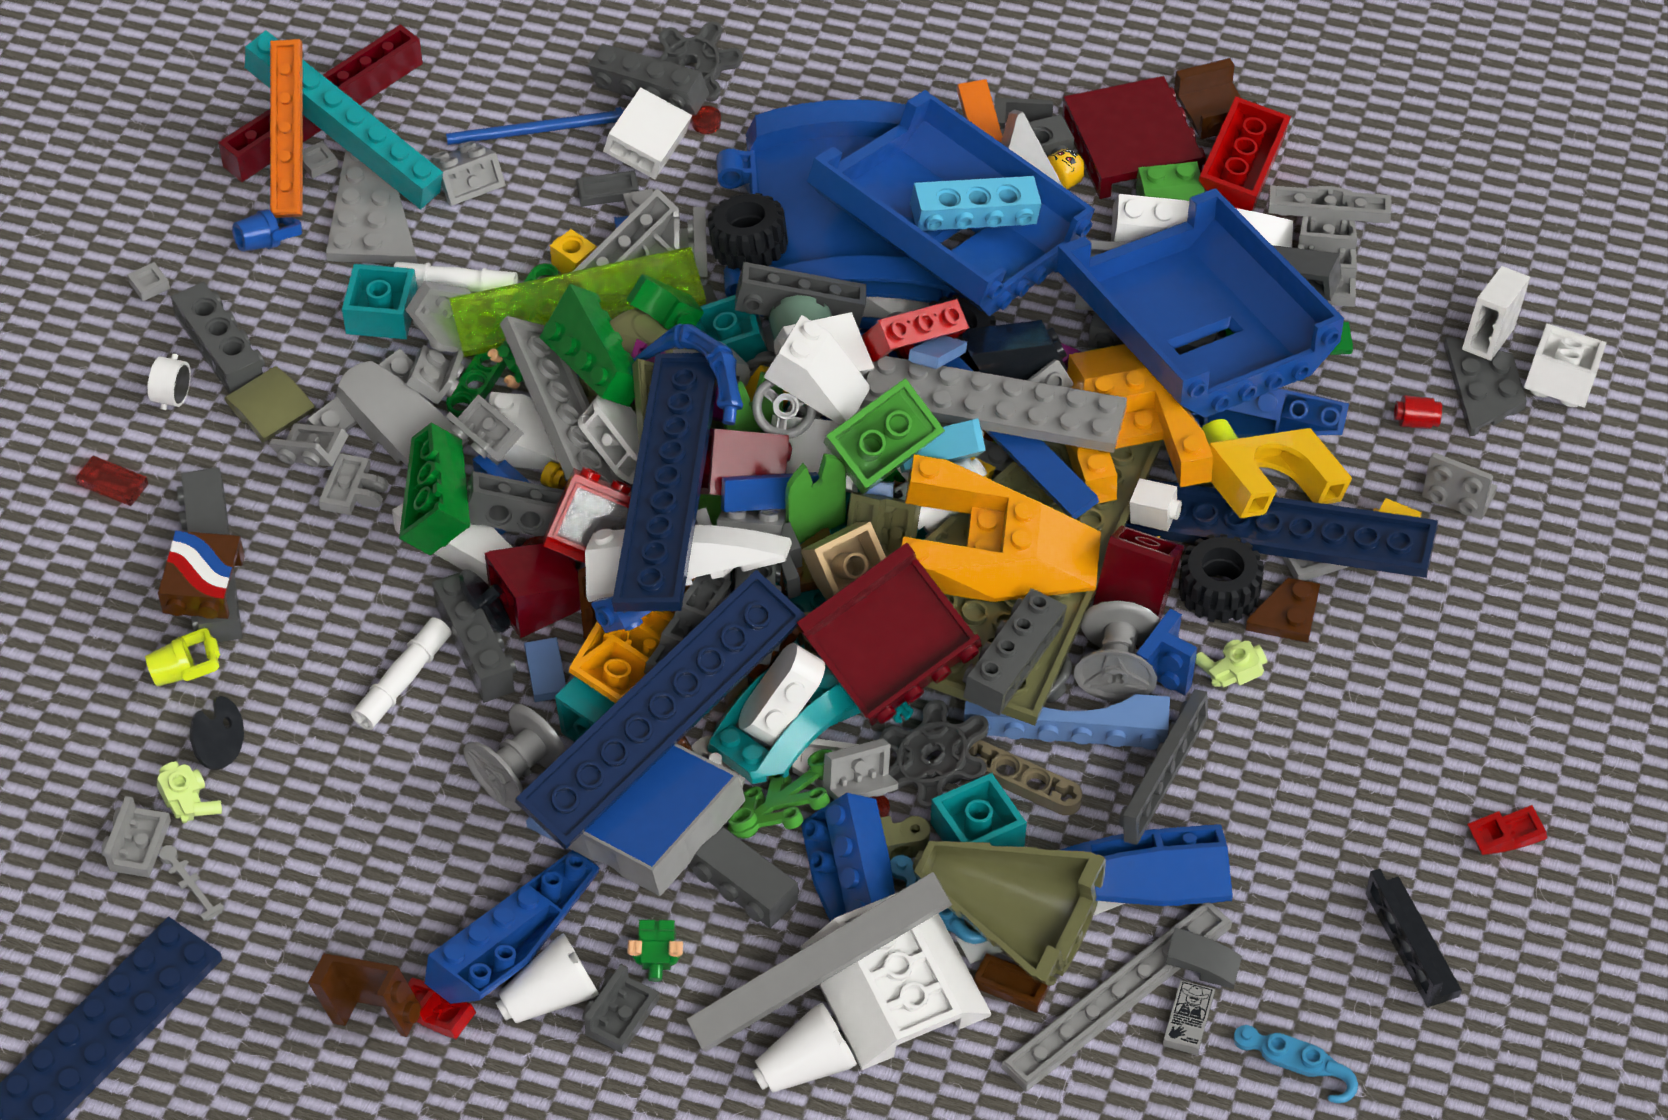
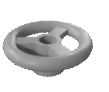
(765, 390)

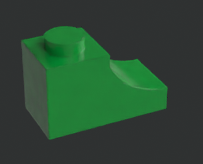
(664, 302)

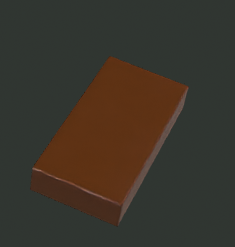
(1009, 983)

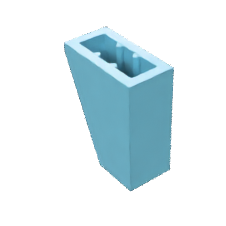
(956, 443)

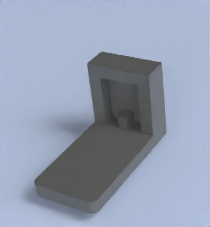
(1032, 108)

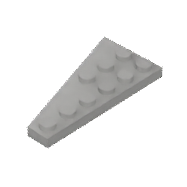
(368, 219)

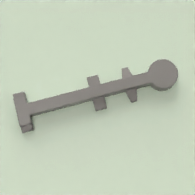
(169, 855)

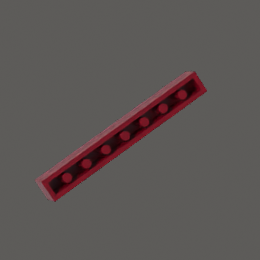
(358, 76)

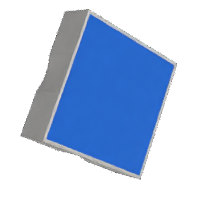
(663, 819)

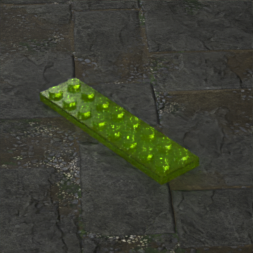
(480, 313)

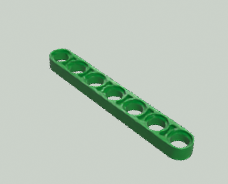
(487, 375)

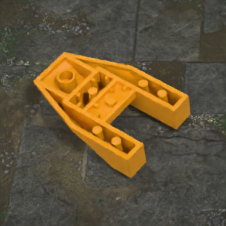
(1149, 417)
(1009, 539)
(618, 658)

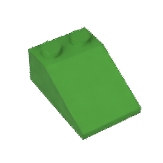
(1169, 181)
(883, 435)

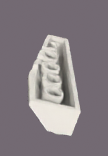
(1143, 216)
(713, 552)

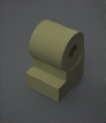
(906, 836)

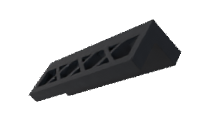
(1412, 939)

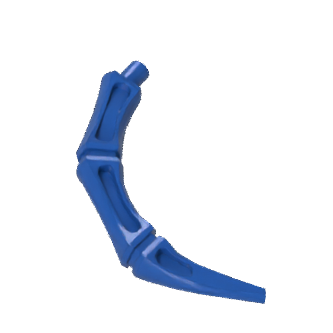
(717, 355)

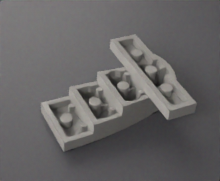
(1330, 224)
(382, 405)

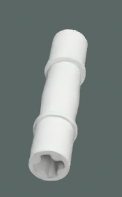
(461, 277)
(401, 673)

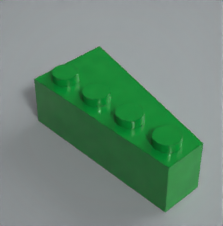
(590, 346)
(435, 491)

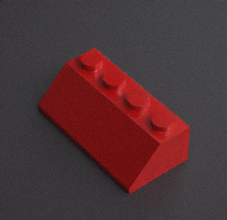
(1244, 152)

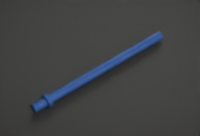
(534, 127)

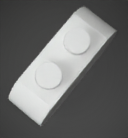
(613, 434)
(781, 693)

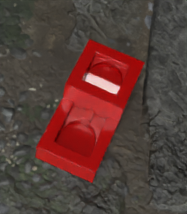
(1507, 833)
(438, 1013)

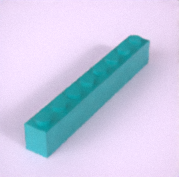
(355, 129)

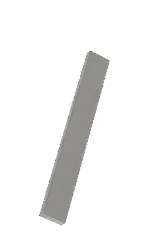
(819, 961)
(1107, 1001)

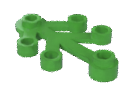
(748, 819)

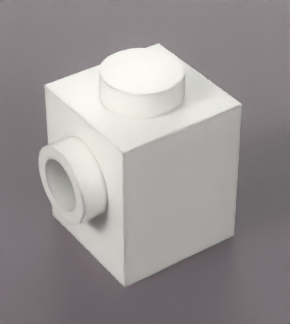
(1154, 505)

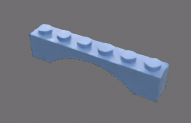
(1133, 723)

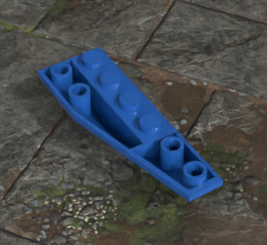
(1283, 412)
(848, 854)
(1164, 867)
(509, 933)

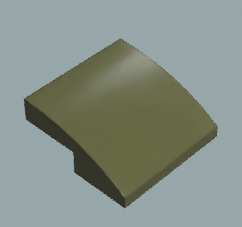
(270, 403)
(888, 516)

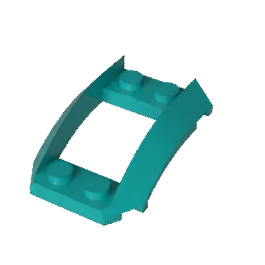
(754, 760)

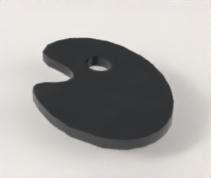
(485, 597)
(211, 740)

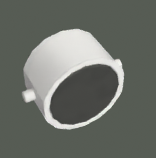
(169, 381)

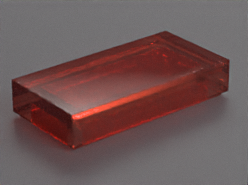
(112, 480)

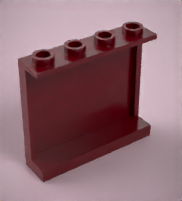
(1129, 129)
(889, 635)

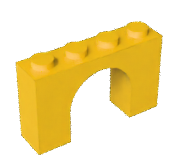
(1292, 452)

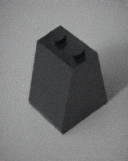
(1014, 348)

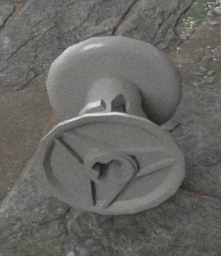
(1115, 669)
(500, 770)

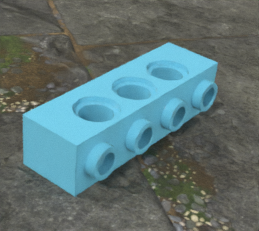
(975, 203)

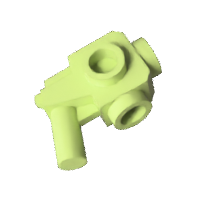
(1240, 664)
(181, 790)

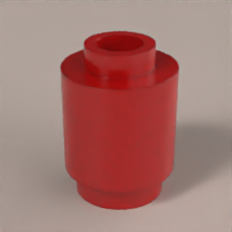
(1418, 412)

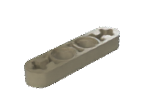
(1026, 771)

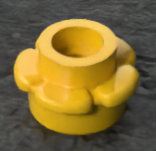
(553, 475)

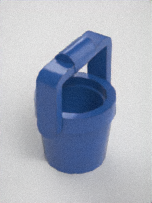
(263, 232)

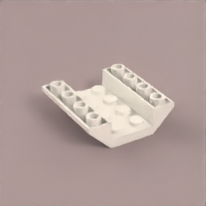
(901, 989)

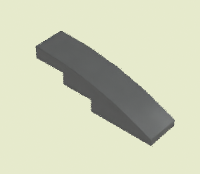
(698, 603)

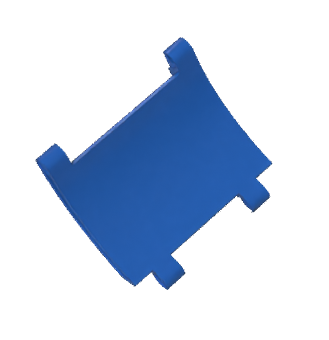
(820, 234)

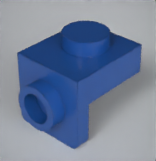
(613, 620)

